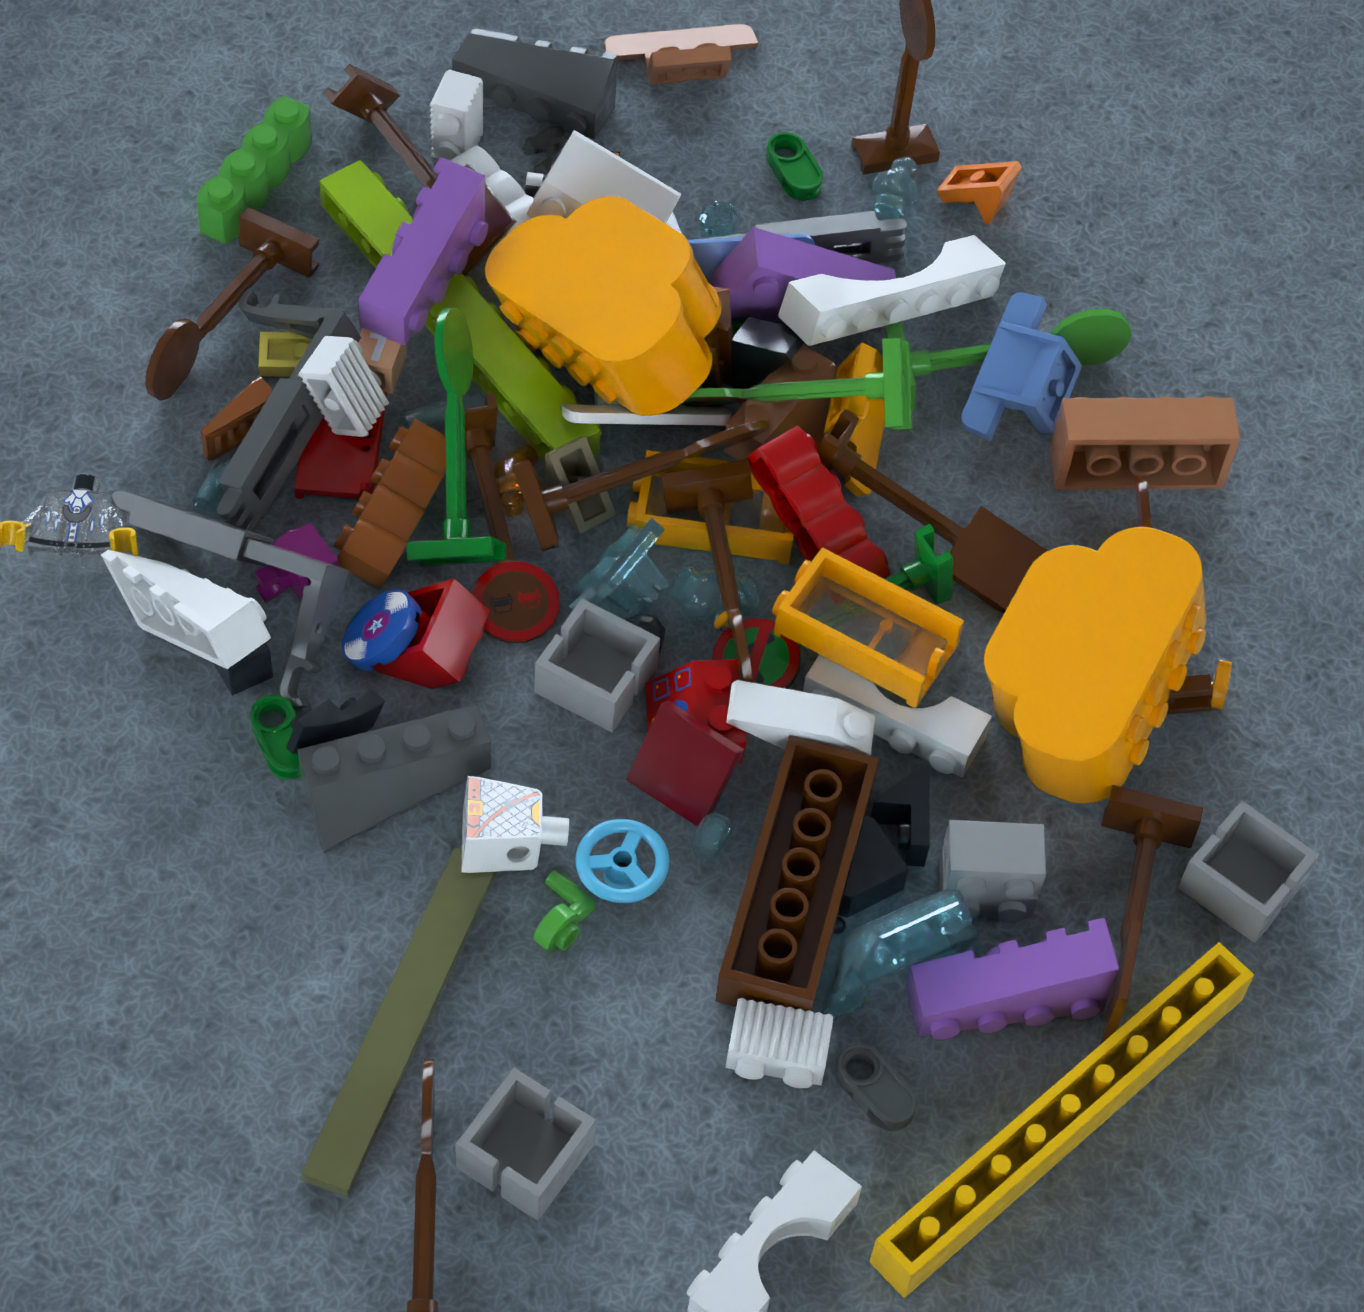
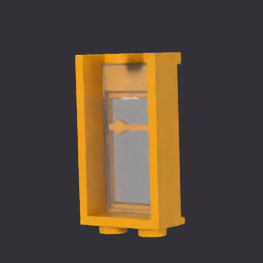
(750, 524)
(867, 625)

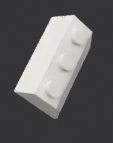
(591, 172)

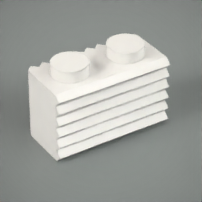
(456, 115)
(344, 386)
(779, 1043)

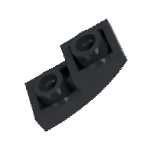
(333, 723)

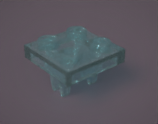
(625, 571)

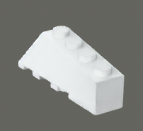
(188, 609)

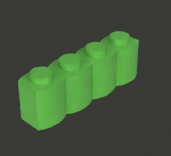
(255, 168)

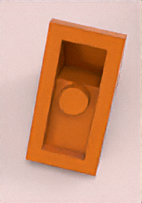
(984, 184)

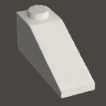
(780, 712)

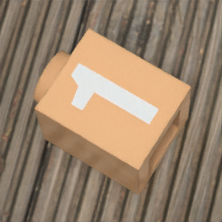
(383, 358)

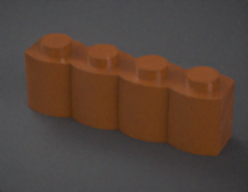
(395, 505)

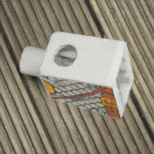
(505, 827)

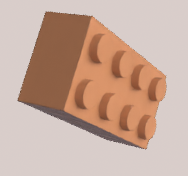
(1163, 438)

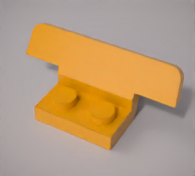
(871, 412)

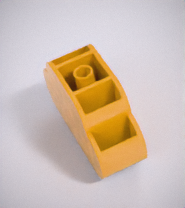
(610, 301)
(1093, 656)

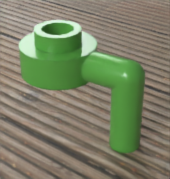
(560, 925)

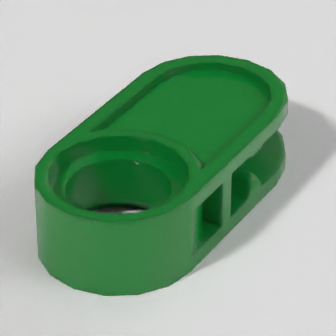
(797, 174)
(275, 739)

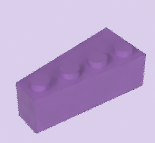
(426, 253)
(767, 262)
(1014, 984)

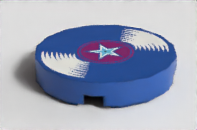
(381, 630)

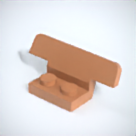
(684, 52)

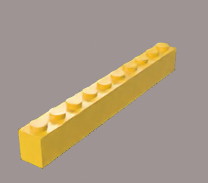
(1059, 1120)

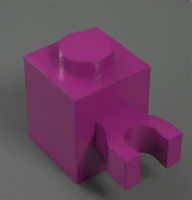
(302, 541)

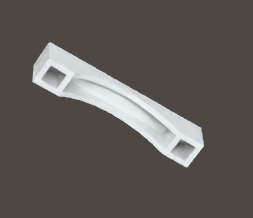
(835, 307)

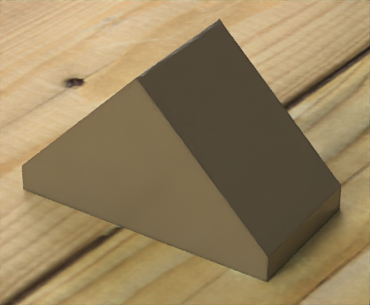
(572, 464)

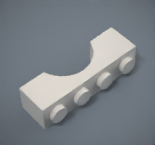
(941, 734)
(811, 1203)

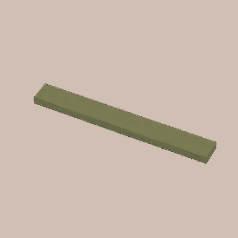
(397, 1029)

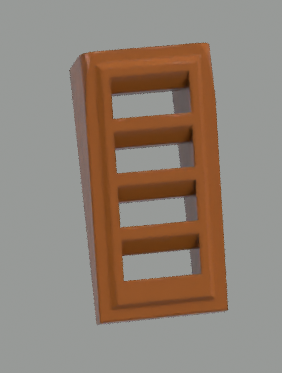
(234, 421)

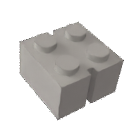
(602, 665)
(994, 867)
(1251, 872)
(520, 1149)

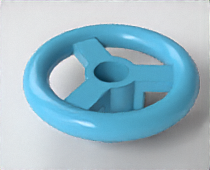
(621, 878)

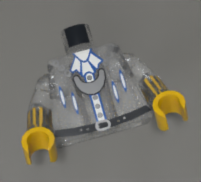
(72, 529)

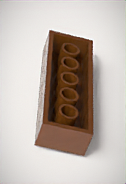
(797, 876)

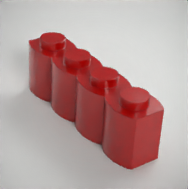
(812, 501)

